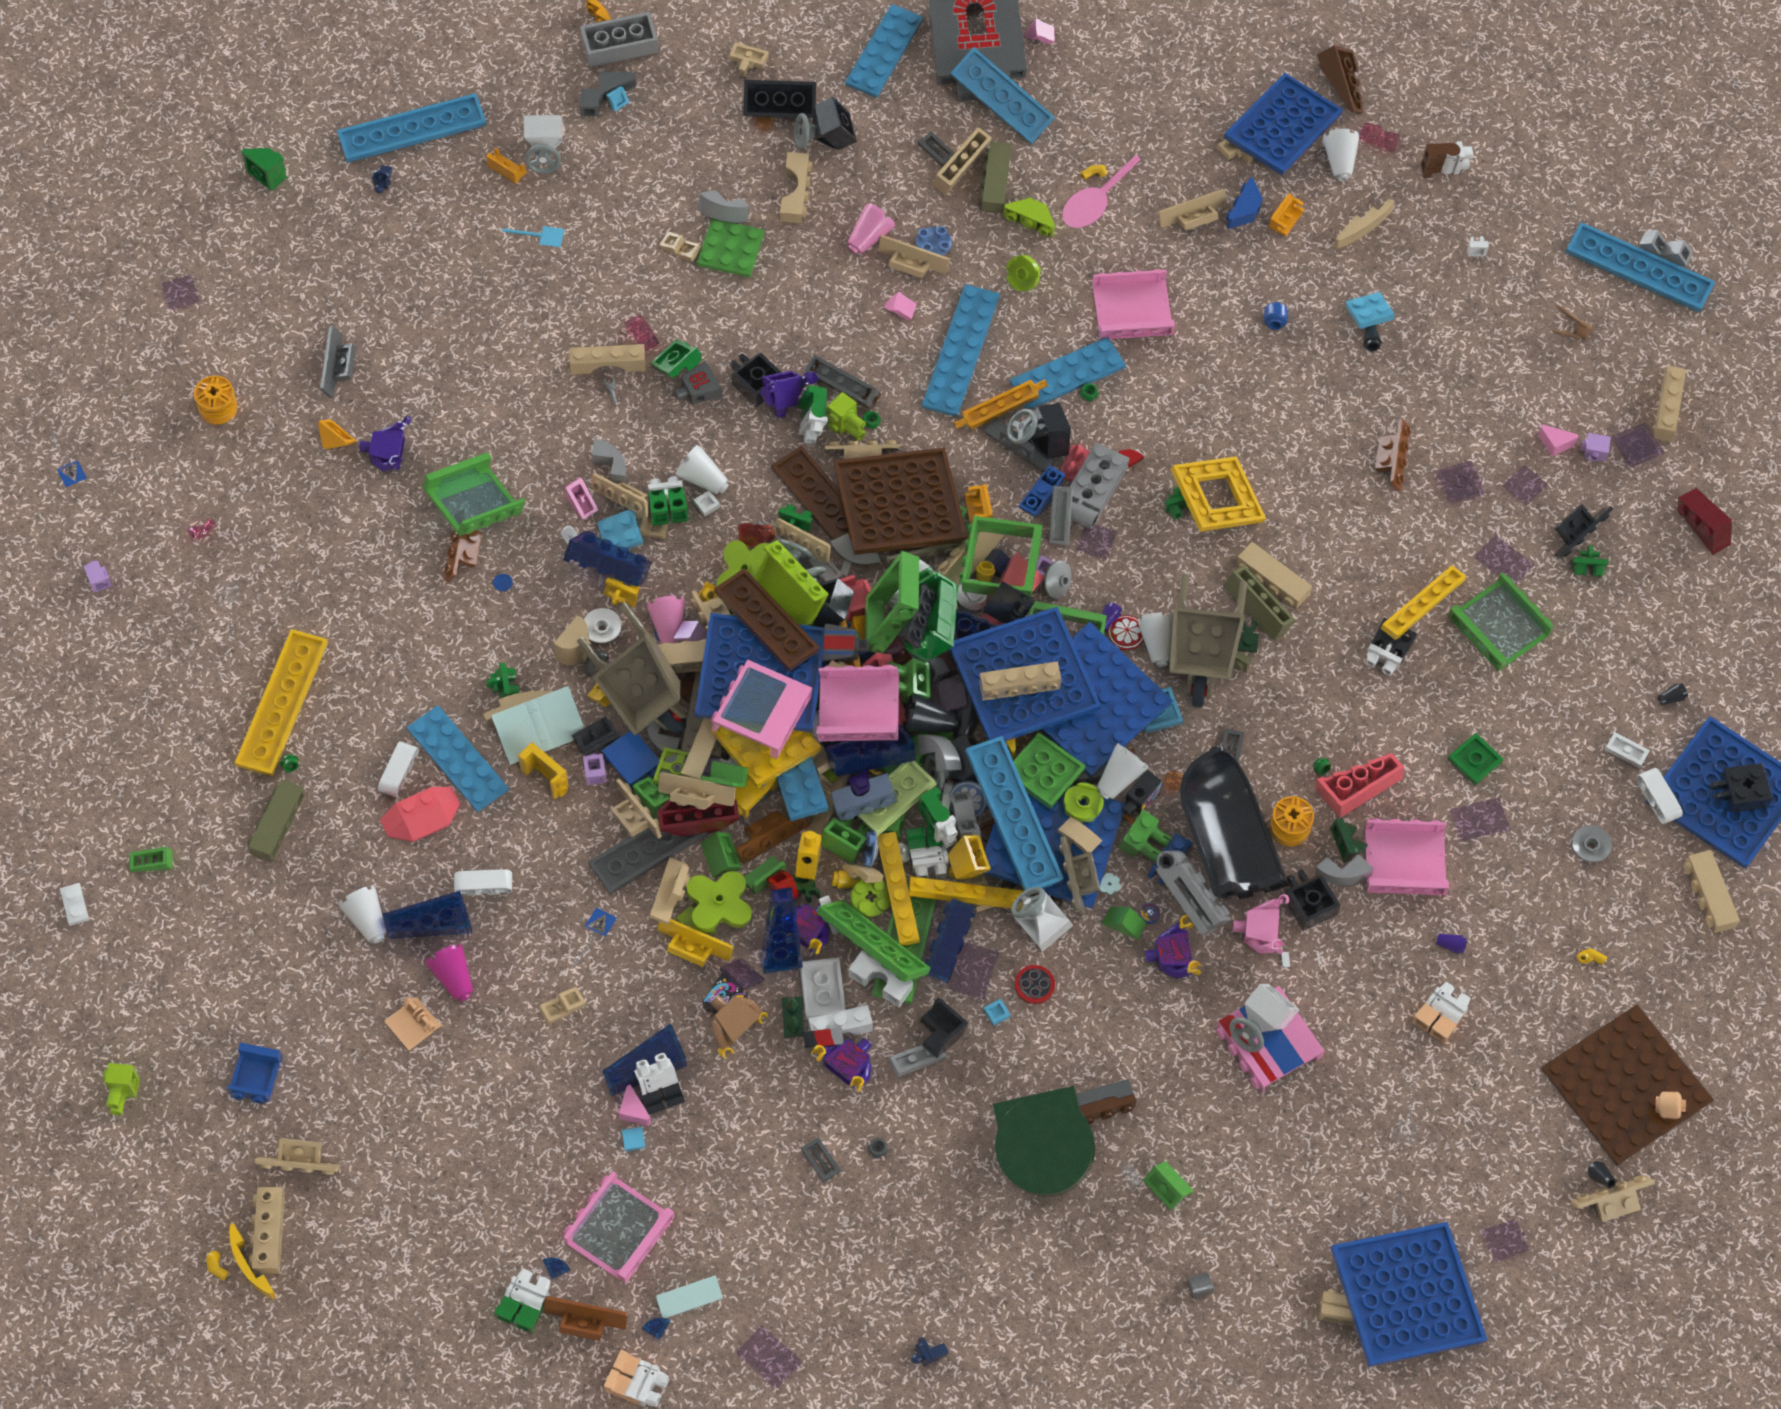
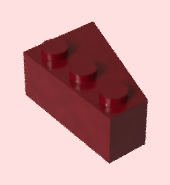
(1706, 520)

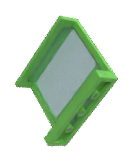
(471, 495)
(1501, 621)

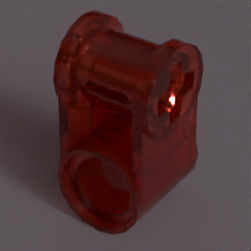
(755, 534)

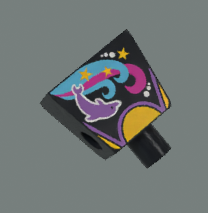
(1142, 793)
(725, 989)

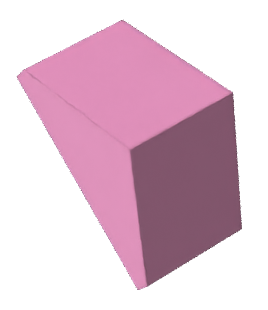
(1557, 439)
(580, 498)
(632, 1108)

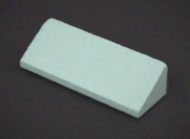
(689, 1297)

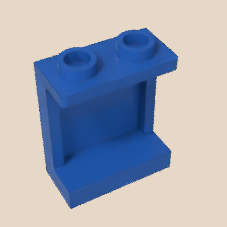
(631, 758)
(255, 1073)

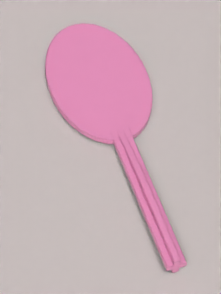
(1090, 203)

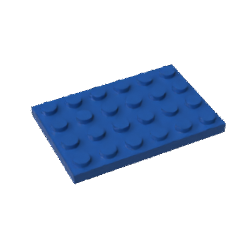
(1283, 124)

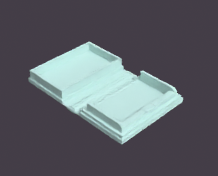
(543, 720)

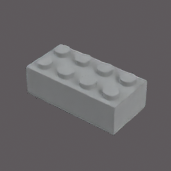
(619, 39)

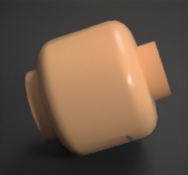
(1670, 1105)

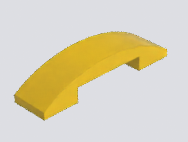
(260, 1283)

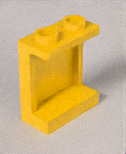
(534, 757)
(750, 795)

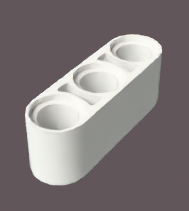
(397, 769)
(1659, 795)
(483, 881)

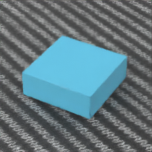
(617, 98)
(996, 1012)
(633, 1139)

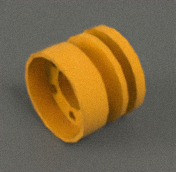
(215, 400)
(1291, 830)

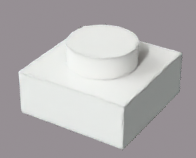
(706, 503)

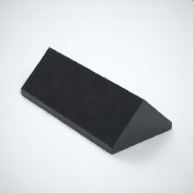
(779, 98)

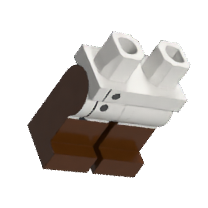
(1445, 158)

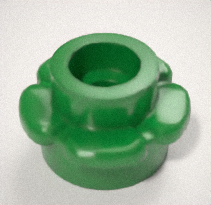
(1089, 388)
(871, 415)
(289, 760)
(1321, 763)

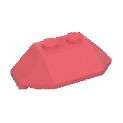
(421, 814)

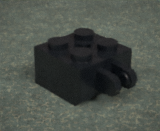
(749, 376)
(1744, 788)
(1304, 894)

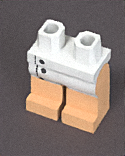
(1446, 1007)
(635, 1380)

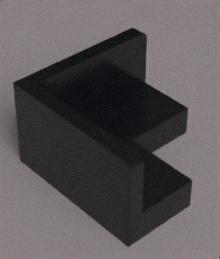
(945, 1025)

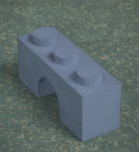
(880, 795)

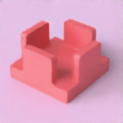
(861, 589)

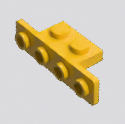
(693, 944)

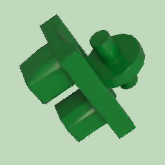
(1175, 503)
(801, 521)
(1580, 563)
(500, 681)

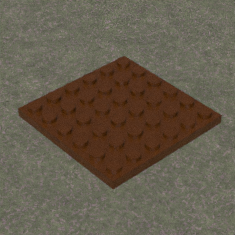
(900, 501)
(1615, 1083)

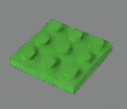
(730, 248)
(1047, 770)

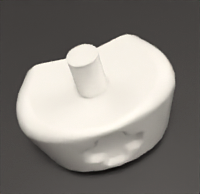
(568, 533)
(904, 851)

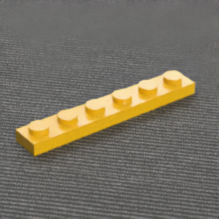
(1423, 602)
(898, 889)
(963, 892)

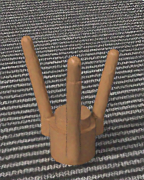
(1582, 328)

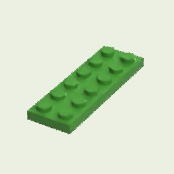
(923, 912)
(873, 940)

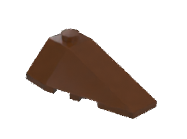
(1339, 68)

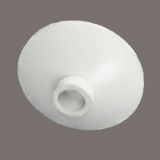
(605, 618)

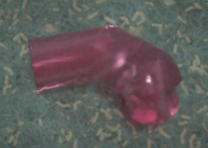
(201, 531)

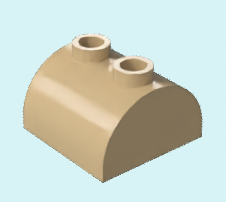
(566, 646)

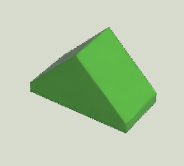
(1124, 921)

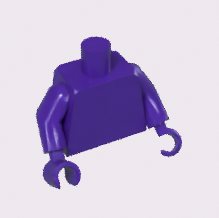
(784, 389)
(386, 446)

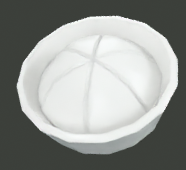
(971, 600)

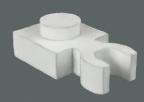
(946, 798)

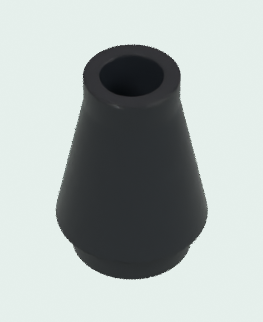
(1372, 339)
(1674, 694)
(1600, 1173)

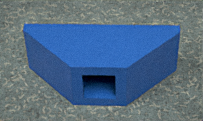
(1246, 206)
(1042, 491)

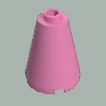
(869, 229)
(667, 616)

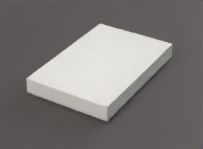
(822, 987)

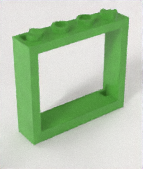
(1006, 528)
(901, 575)
(1072, 615)

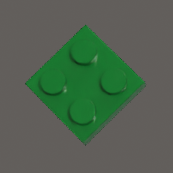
(1475, 759)

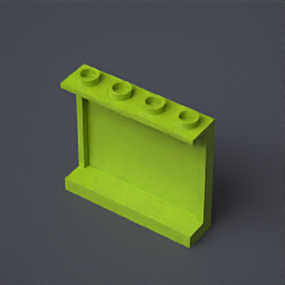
(790, 584)

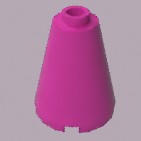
(452, 971)

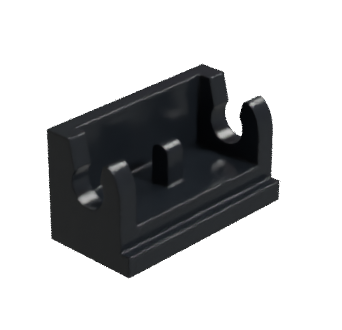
(594, 736)

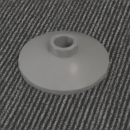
(1057, 579)
(1595, 836)

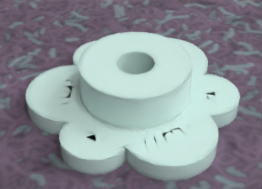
(1110, 879)

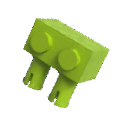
(843, 417)
(122, 1083)

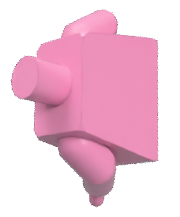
(1261, 927)

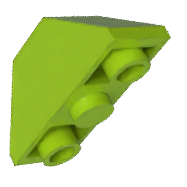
(1031, 215)

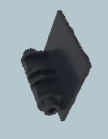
(1008, 604)

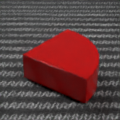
(1134, 456)

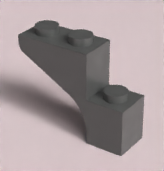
(592, 99)

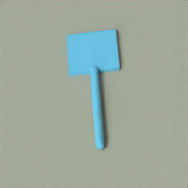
(549, 236)

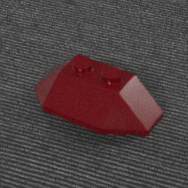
(690, 820)

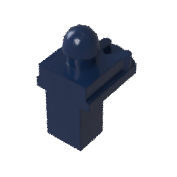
(381, 178)
(927, 1355)

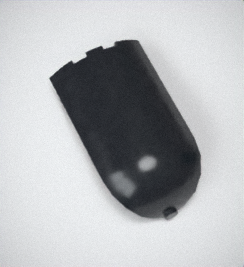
(1229, 827)

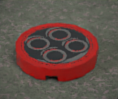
(1034, 984)

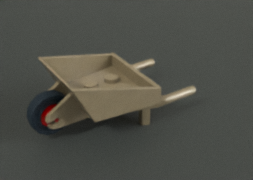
(1205, 643)
(640, 682)

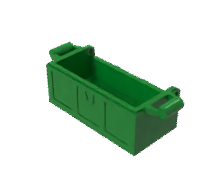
(941, 623)

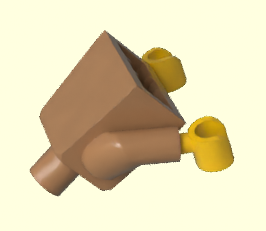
(733, 1020)

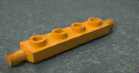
(1001, 404)

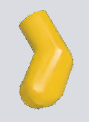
(1093, 169)
(1591, 955)
(213, 1265)

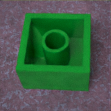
(265, 166)

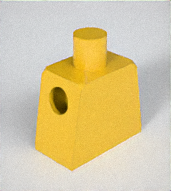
(811, 847)
(968, 858)

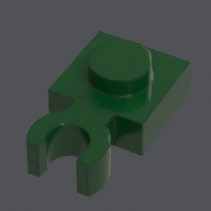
(1248, 639)
(807, 887)

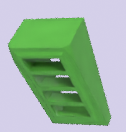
(151, 866)

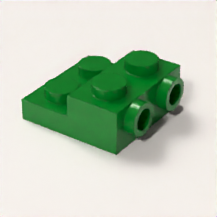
(677, 357)

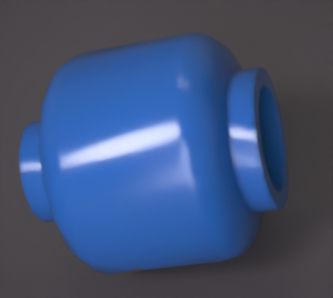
(1275, 315)

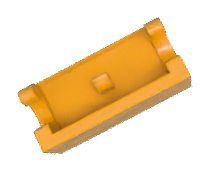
(505, 166)
(1286, 215)
(978, 502)

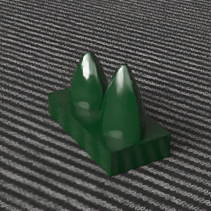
(1342, 835)
(792, 1017)

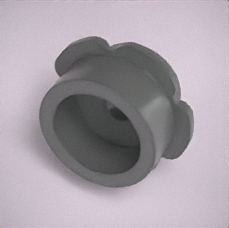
(878, 1143)

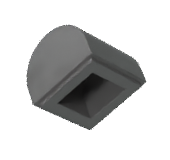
(1200, 1285)

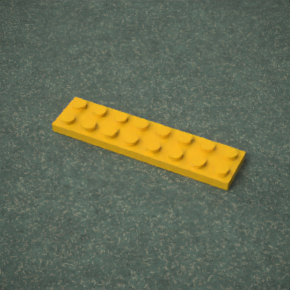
(281, 702)

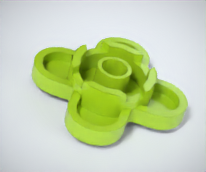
(739, 557)
(718, 901)

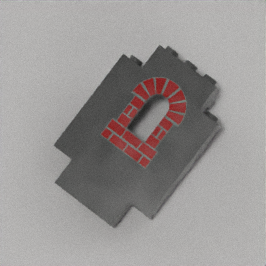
(952, 42)

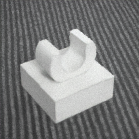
(1477, 248)

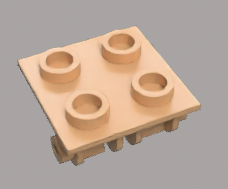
(412, 1023)

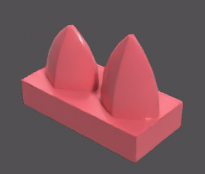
(1074, 461)

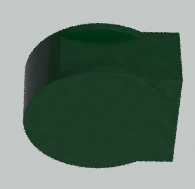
(1044, 1142)

